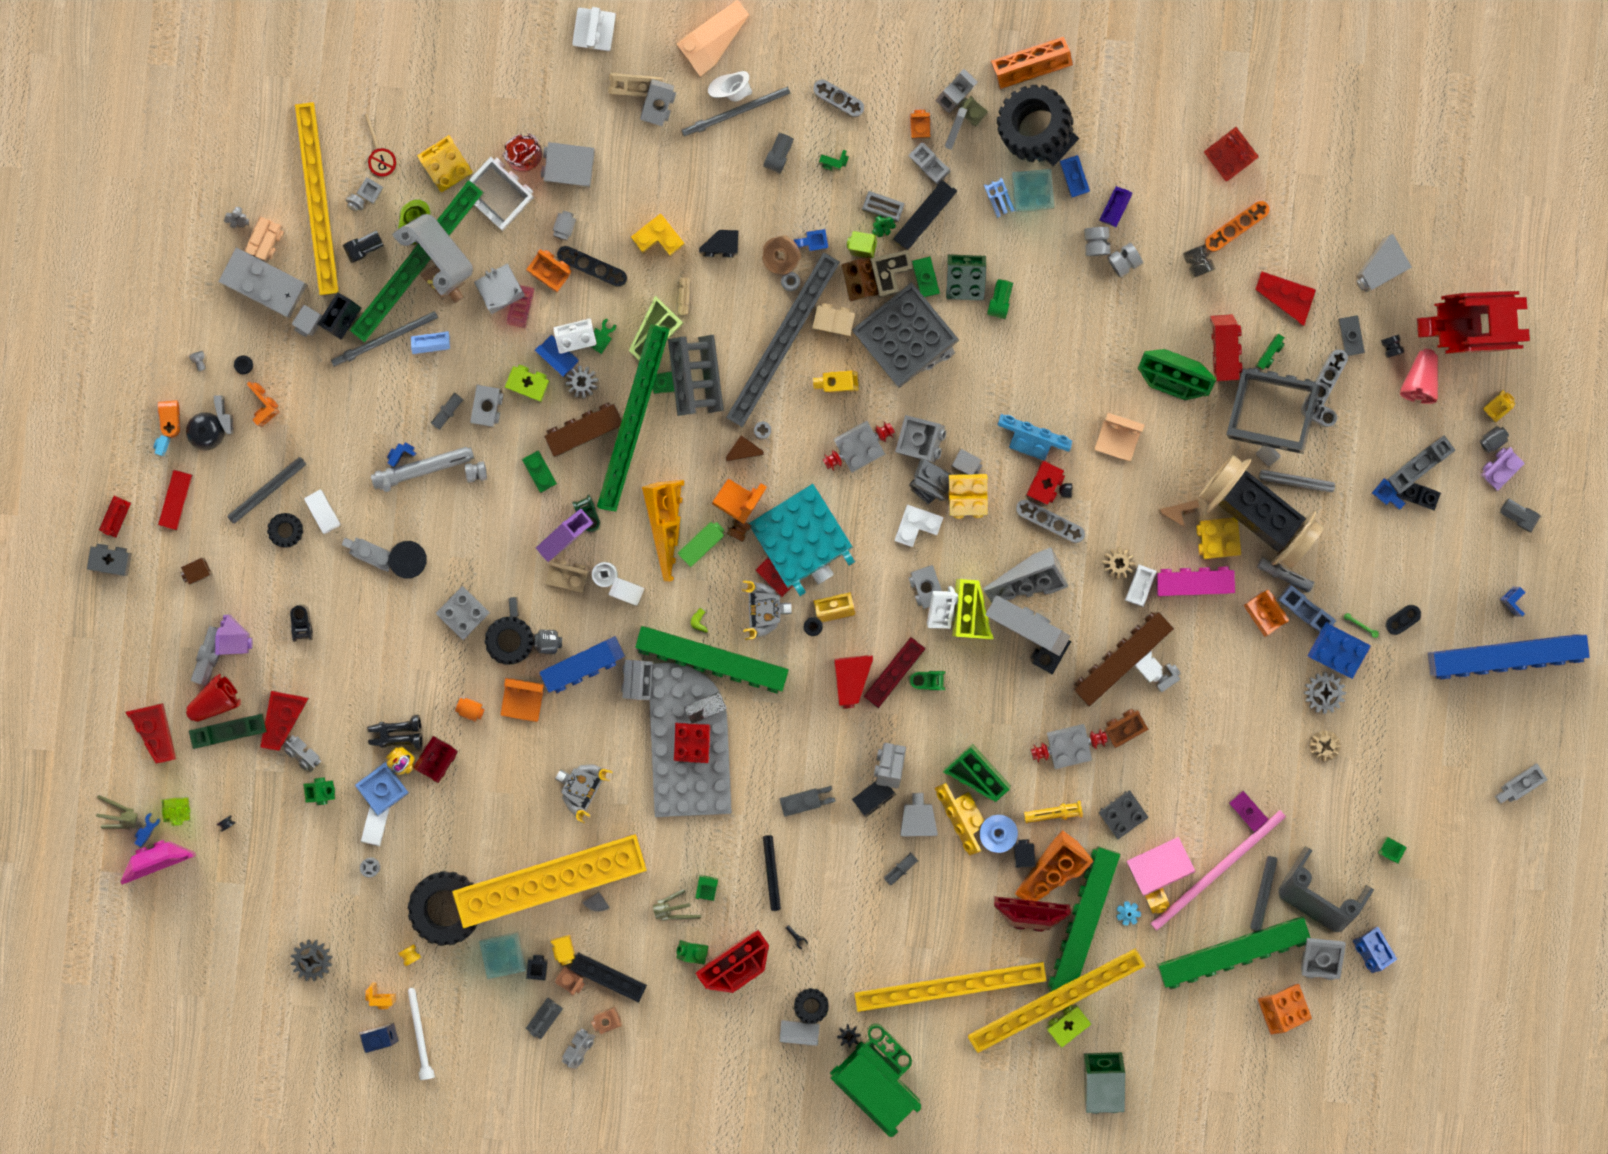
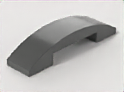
(1421, 464)

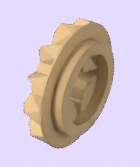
(1316, 747)

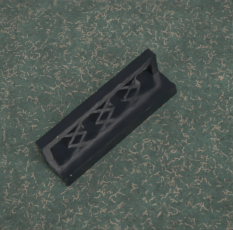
(925, 215)

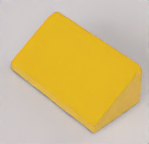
(834, 607)

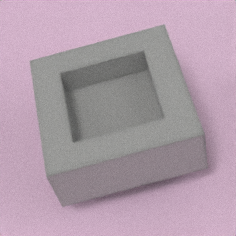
(370, 190)

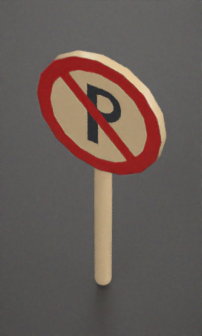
(380, 161)

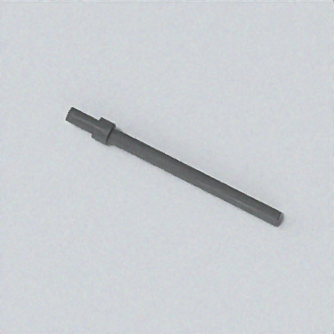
(701, 125)
(350, 355)

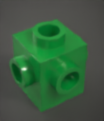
(319, 791)

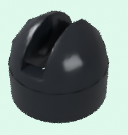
(1066, 490)

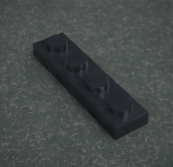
(608, 977)

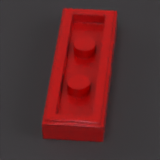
(175, 499)

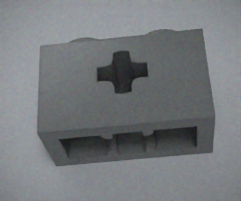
(98, 563)

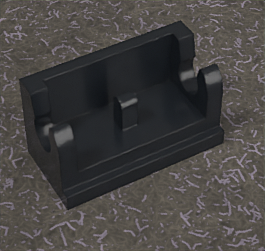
(873, 798)

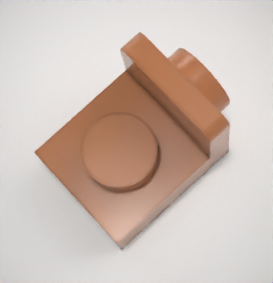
(570, 981)

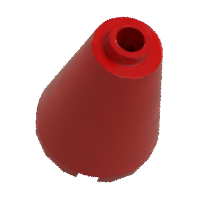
(213, 700)

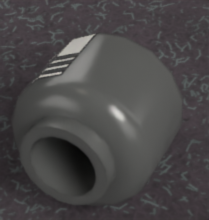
(547, 641)

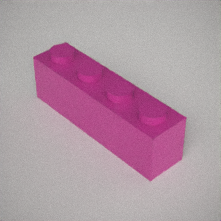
(1195, 582)

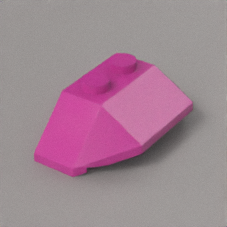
(155, 859)

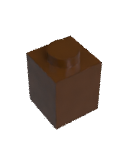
(195, 571)

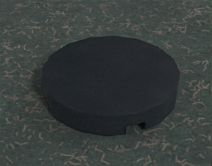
(407, 559)

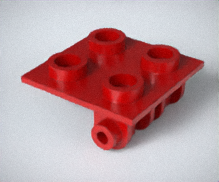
(692, 742)

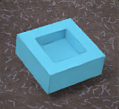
(161, 445)

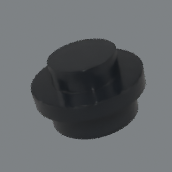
(243, 364)

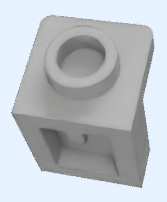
(1167, 681)

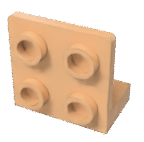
(1118, 436)

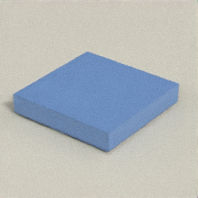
(381, 789)

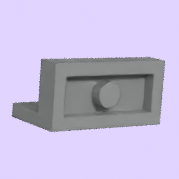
(799, 1032)

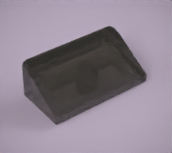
(705, 707)

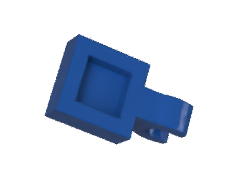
(815, 240)
(1387, 494)
(143, 834)

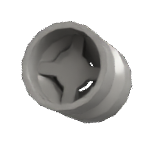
(475, 472)

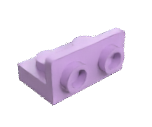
(1502, 468)

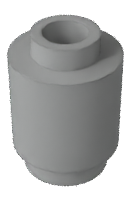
(564, 225)

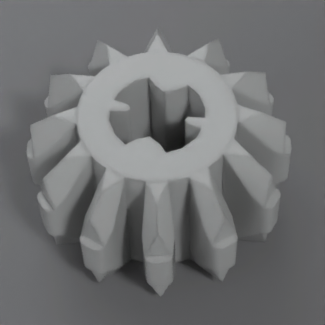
(575, 381)

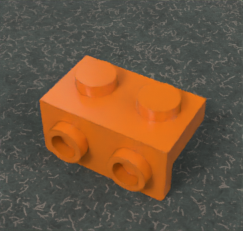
(549, 270)
(1266, 612)

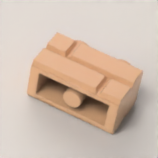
(264, 239)

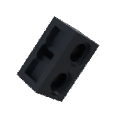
(1054, 659)

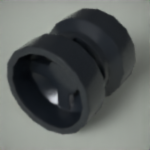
(1392, 346)

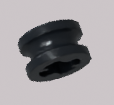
(226, 823)

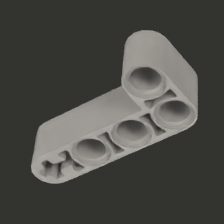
(1327, 386)

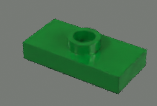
(925, 277)

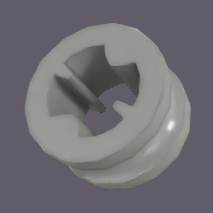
(758, 434)

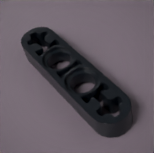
(593, 263)

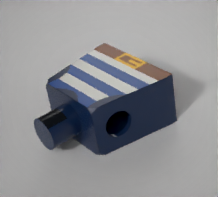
(378, 1037)

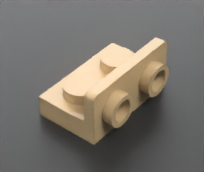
(567, 576)

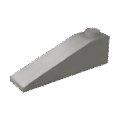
(1035, 574)

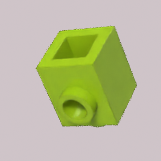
(862, 244)

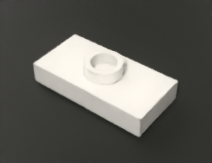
(1140, 585)

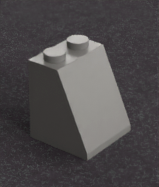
(1383, 265)

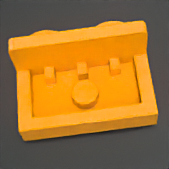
(383, 1001)

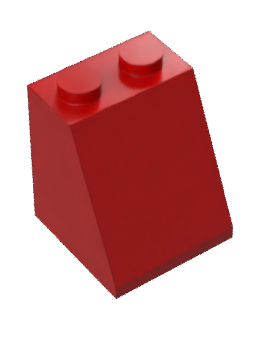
(851, 678)

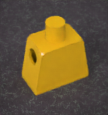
(845, 381)

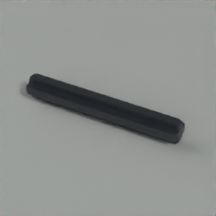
(771, 873)

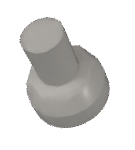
(198, 359)

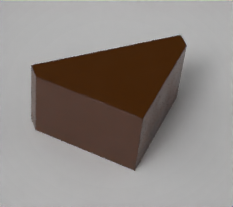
(743, 449)

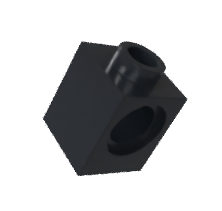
(1024, 853)

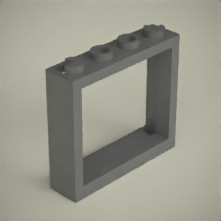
(1265, 440)

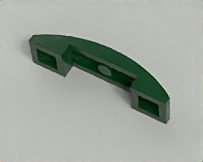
(227, 731)

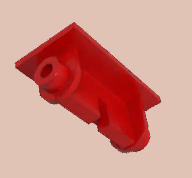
(114, 516)

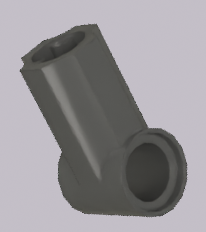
(777, 156)
(1522, 516)

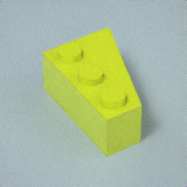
(970, 611)

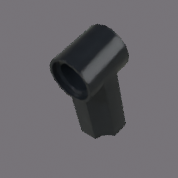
(358, 248)

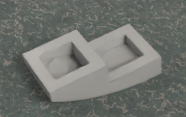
(929, 163)
(225, 419)

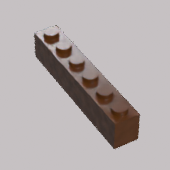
(1121, 660)

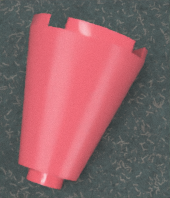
(1422, 378)

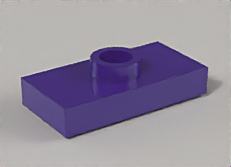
(1116, 206)

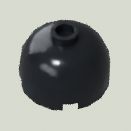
(205, 431)

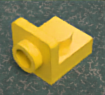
(1500, 405)
(1157, 901)

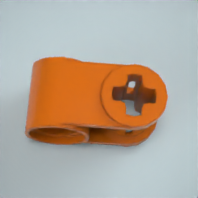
(169, 414)

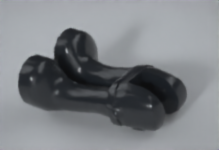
(413, 725)

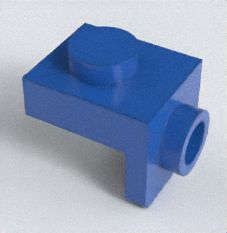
(395, 454)

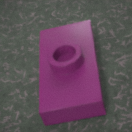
(1248, 811)

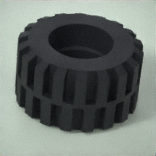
(493, 647)

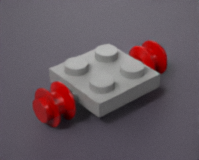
(859, 446)
(1069, 746)

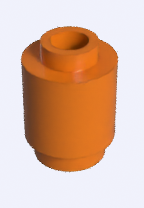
(469, 709)

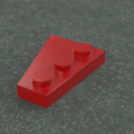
(280, 718)

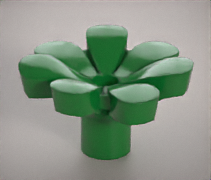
(883, 226)

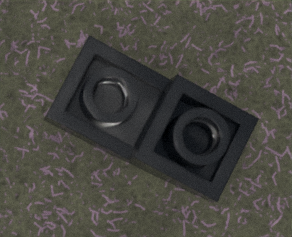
(1421, 496)

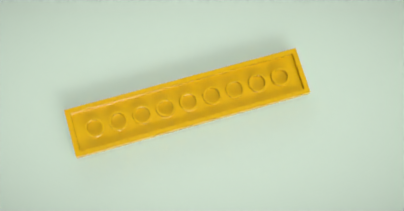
(549, 881)

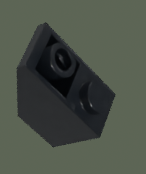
(722, 242)

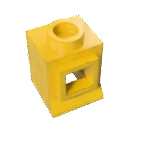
(563, 949)

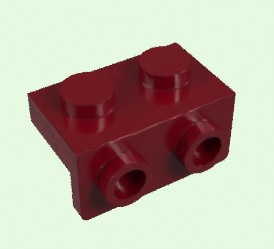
(436, 759)

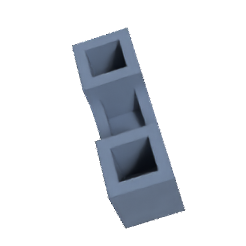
(1304, 609)

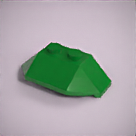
(1176, 374)

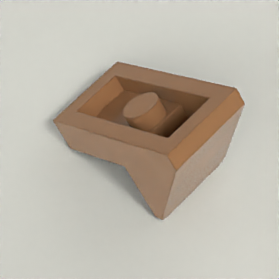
(1174, 512)

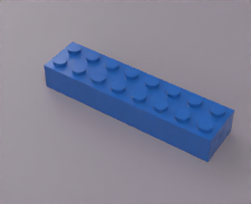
(1507, 655)

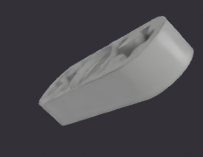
(823, 95)

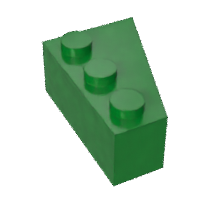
(978, 773)

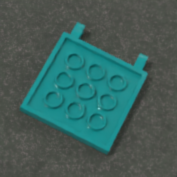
(801, 537)

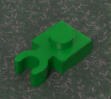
(602, 337)

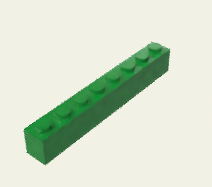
(711, 658)
(1085, 917)
(1233, 952)

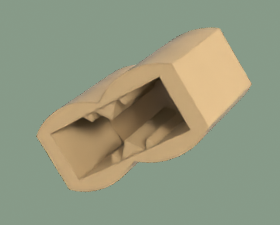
(833, 320)

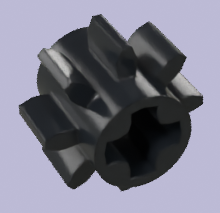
(844, 1032)

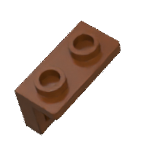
(1125, 728)

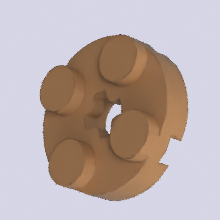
(791, 254)

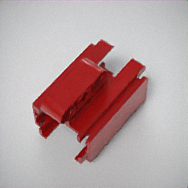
(1460, 323)

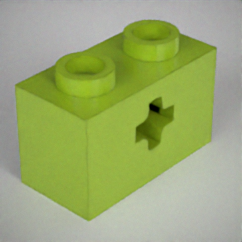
(516, 383)
(1065, 1035)

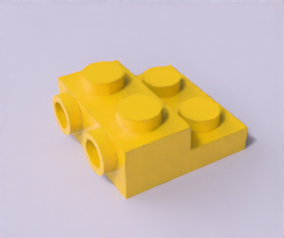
(968, 495)
(1218, 538)

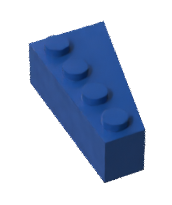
(582, 664)

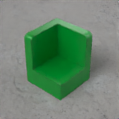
(1392, 850)
(706, 888)

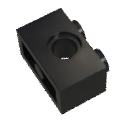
(339, 316)

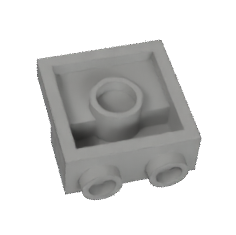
(921, 439)
(1323, 958)

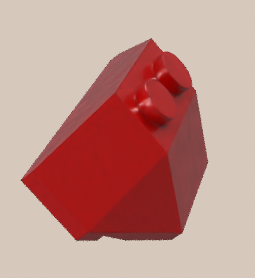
(736, 964)

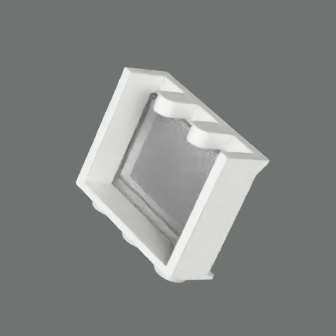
(502, 193)

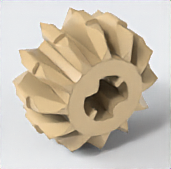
(1125, 561)

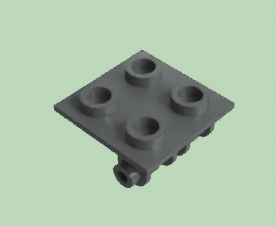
(1123, 814)

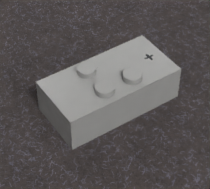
(262, 282)
(1032, 627)

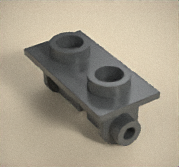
(544, 1018)

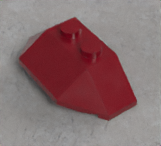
(1031, 913)

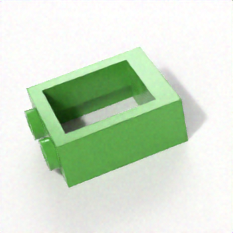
(701, 543)

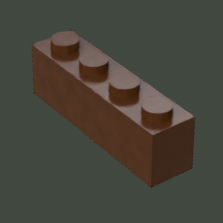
(583, 430)

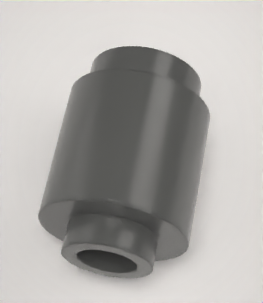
(1494, 439)

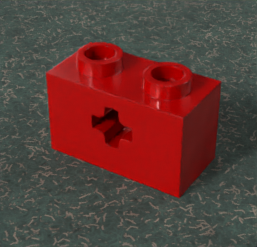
(1045, 472)

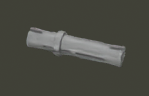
(1278, 571)

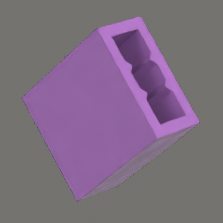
(564, 535)

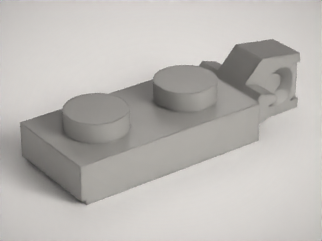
(368, 552)
(1521, 784)

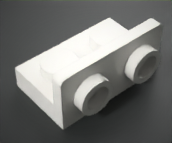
(574, 336)
(942, 608)

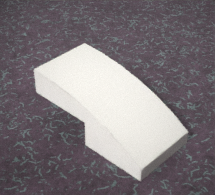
(322, 511)
(626, 591)
(374, 827)

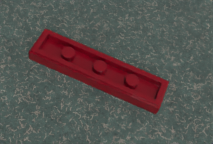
(894, 672)

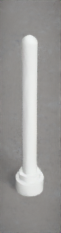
(426, 1071)

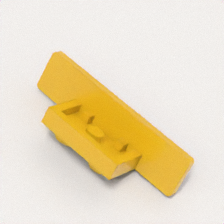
(963, 816)

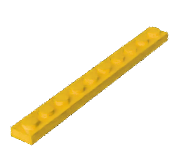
(316, 198)
(950, 986)
(1056, 1000)

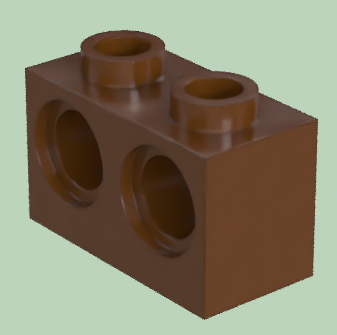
(859, 279)

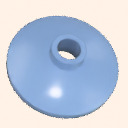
(1002, 842)

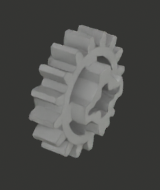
(1317, 692)

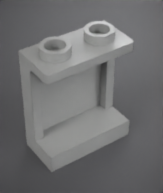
(568, 164)

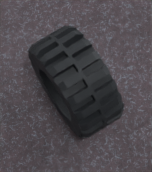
(1021, 105)
(418, 909)

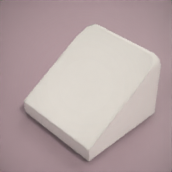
(1268, 455)

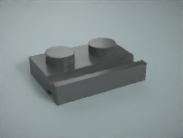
(931, 480)

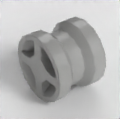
(367, 869)

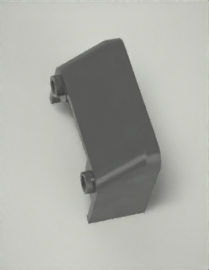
(1296, 893)

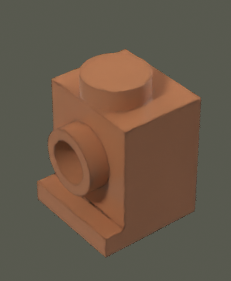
(610, 1014)

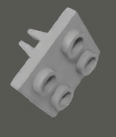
(499, 288)
(462, 613)

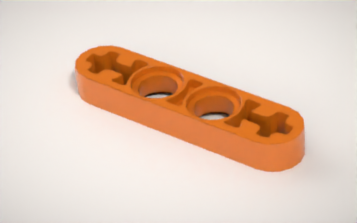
(1235, 224)

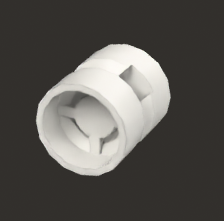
(604, 574)

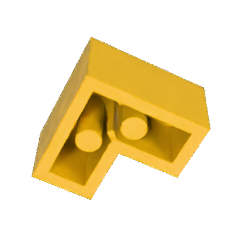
(658, 231)

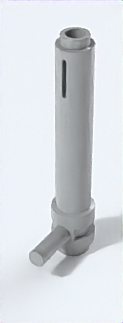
(393, 476)

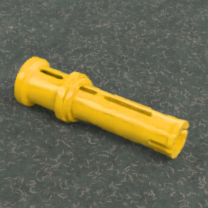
(1030, 816)

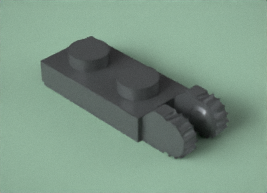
(804, 801)

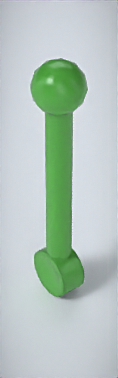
(1374, 633)

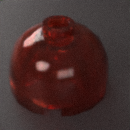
(523, 152)

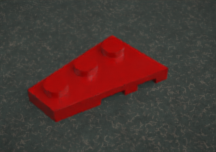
(1287, 295)
(154, 730)

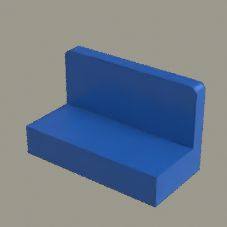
(559, 361)
(1511, 598)

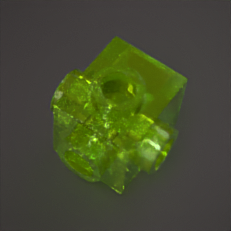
(176, 810)

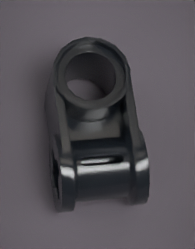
(301, 624)

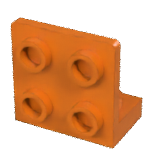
(263, 415)
(737, 500)
(522, 699)
(1285, 1009)

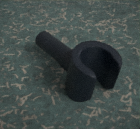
(798, 938)

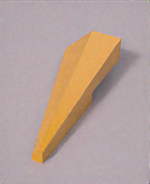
(662, 506)

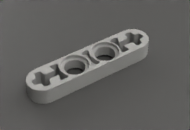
(1051, 518)

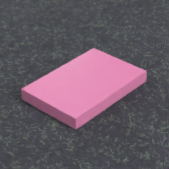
(1161, 866)

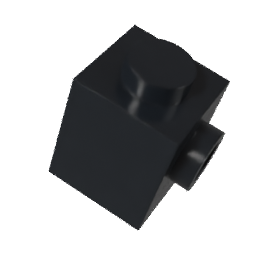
(537, 968)

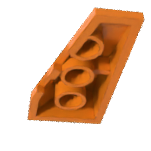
(1056, 866)

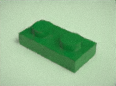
(1275, 346)
(539, 471)

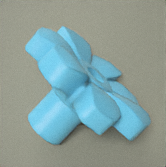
(1128, 909)

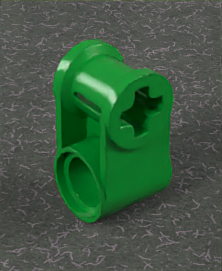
(931, 680)

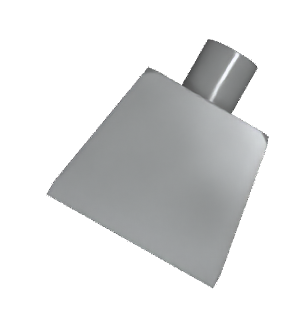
(918, 818)

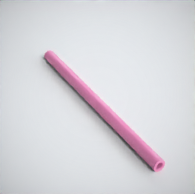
(1218, 870)

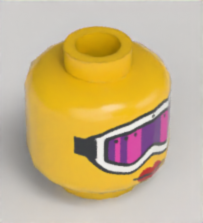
(400, 761)

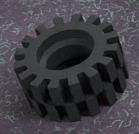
(277, 521)
(811, 994)

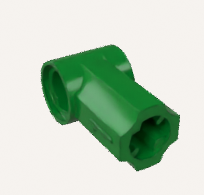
(999, 303)

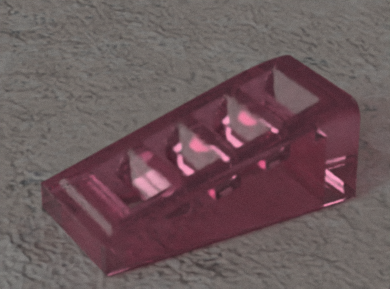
(525, 315)

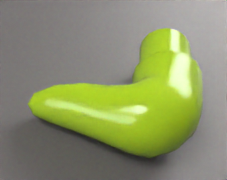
(695, 621)

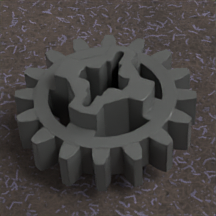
(320, 962)

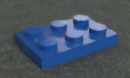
(1339, 650)

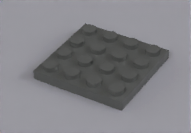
(905, 335)

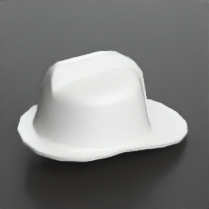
(732, 86)

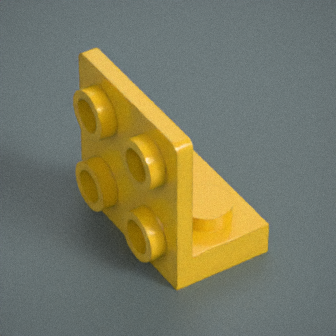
(445, 163)

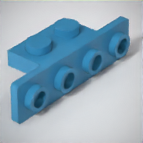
(1031, 439)

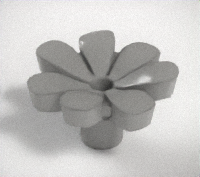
(236, 218)

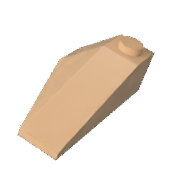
(710, 40)

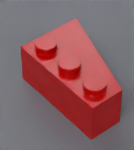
(1226, 347)

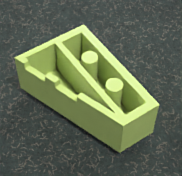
(658, 315)

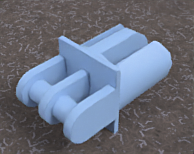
(994, 185)

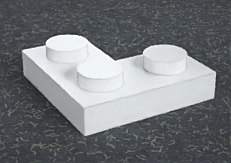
(913, 521)

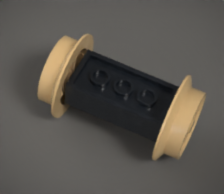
(1261, 511)

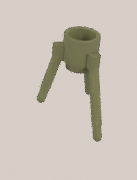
(127, 820)
(664, 910)

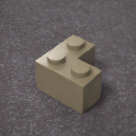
(885, 268)

